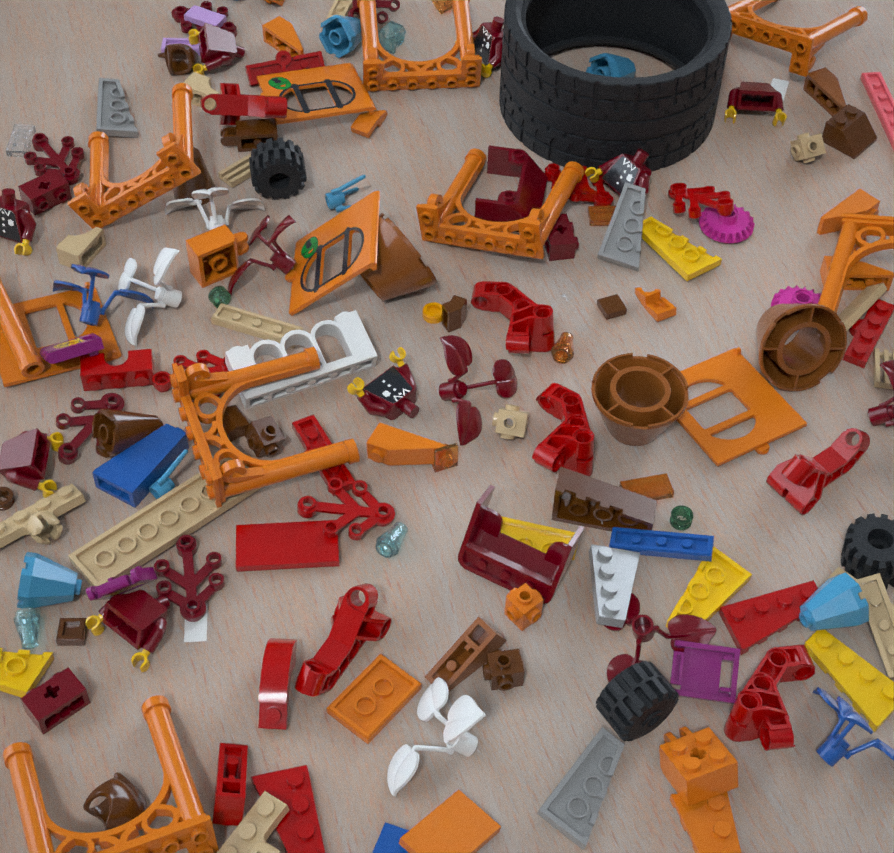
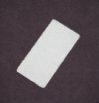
(780, 85)
(196, 630)

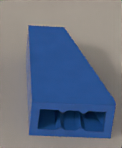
(140, 465)

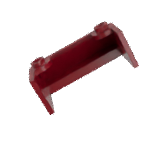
(530, 190)
(509, 561)

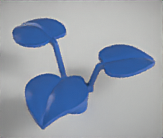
(91, 309)
(836, 745)

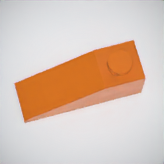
(282, 36)
(857, 203)
(860, 275)
(400, 447)

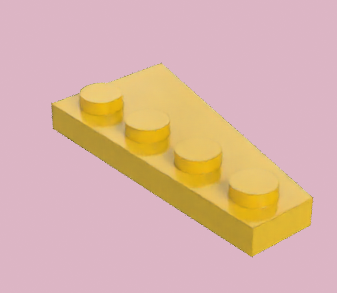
(677, 251)
(535, 535)
(711, 587)
(22, 670)
(859, 680)

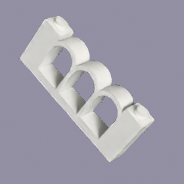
(345, 328)

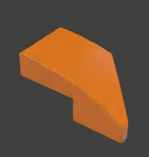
(365, 123)
(655, 305)

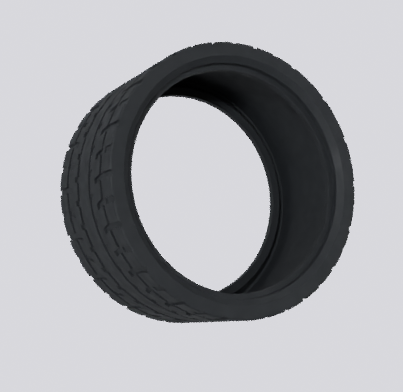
(597, 117)

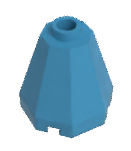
(340, 34)
(612, 66)
(46, 582)
(835, 605)

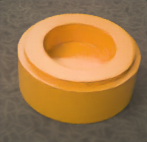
(432, 313)

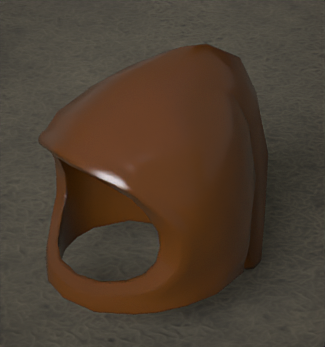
(179, 58)
(121, 803)

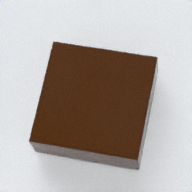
(611, 306)
(71, 632)

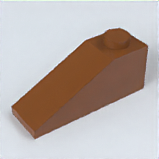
(825, 90)
(467, 654)

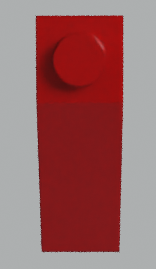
(230, 784)

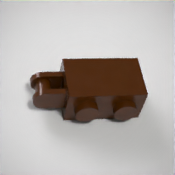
(249, 133)

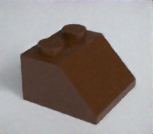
(849, 132)

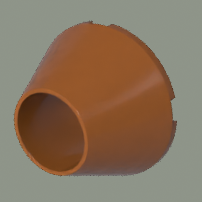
(398, 265)
(812, 351)
(639, 397)

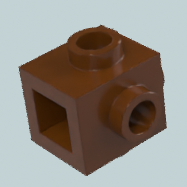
(264, 437)
(504, 669)

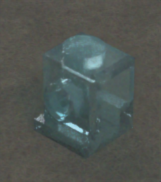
(391, 36)

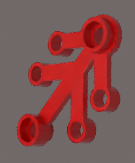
(679, 191)
(598, 197)
(162, 381)
(349, 509)

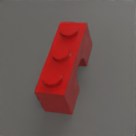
(134, 372)

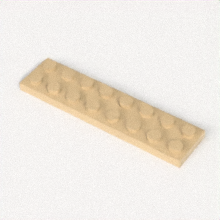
(150, 531)

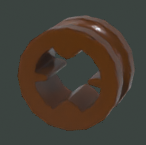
(8, 494)

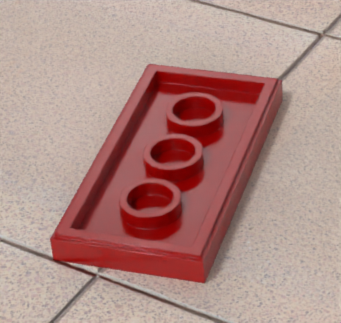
(285, 546)

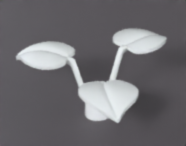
(215, 220)
(165, 295)
(461, 718)

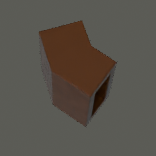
(454, 313)
(234, 423)

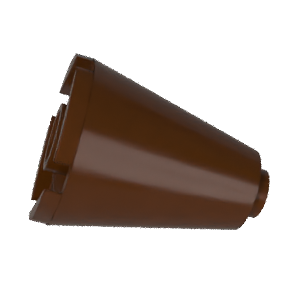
(201, 181)
(121, 429)

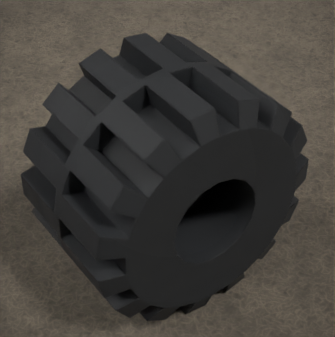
(277, 169)
(870, 548)
(637, 701)

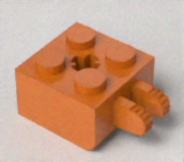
(215, 254)
(698, 765)

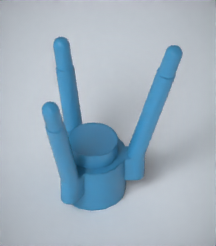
(336, 197)
(164, 483)

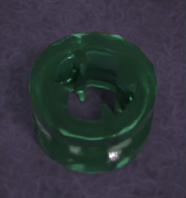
(219, 295)
(684, 511)

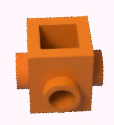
(523, 606)

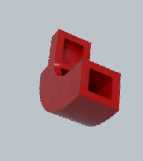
(275, 681)

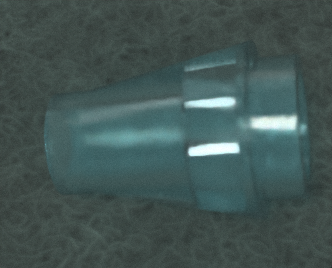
(390, 541)
(27, 625)

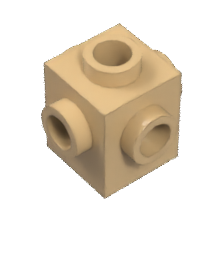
(807, 147)
(519, 418)

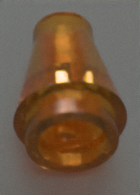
(563, 349)

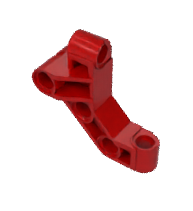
(232, 105)
(530, 323)
(572, 441)
(804, 477)
(351, 628)
(759, 706)

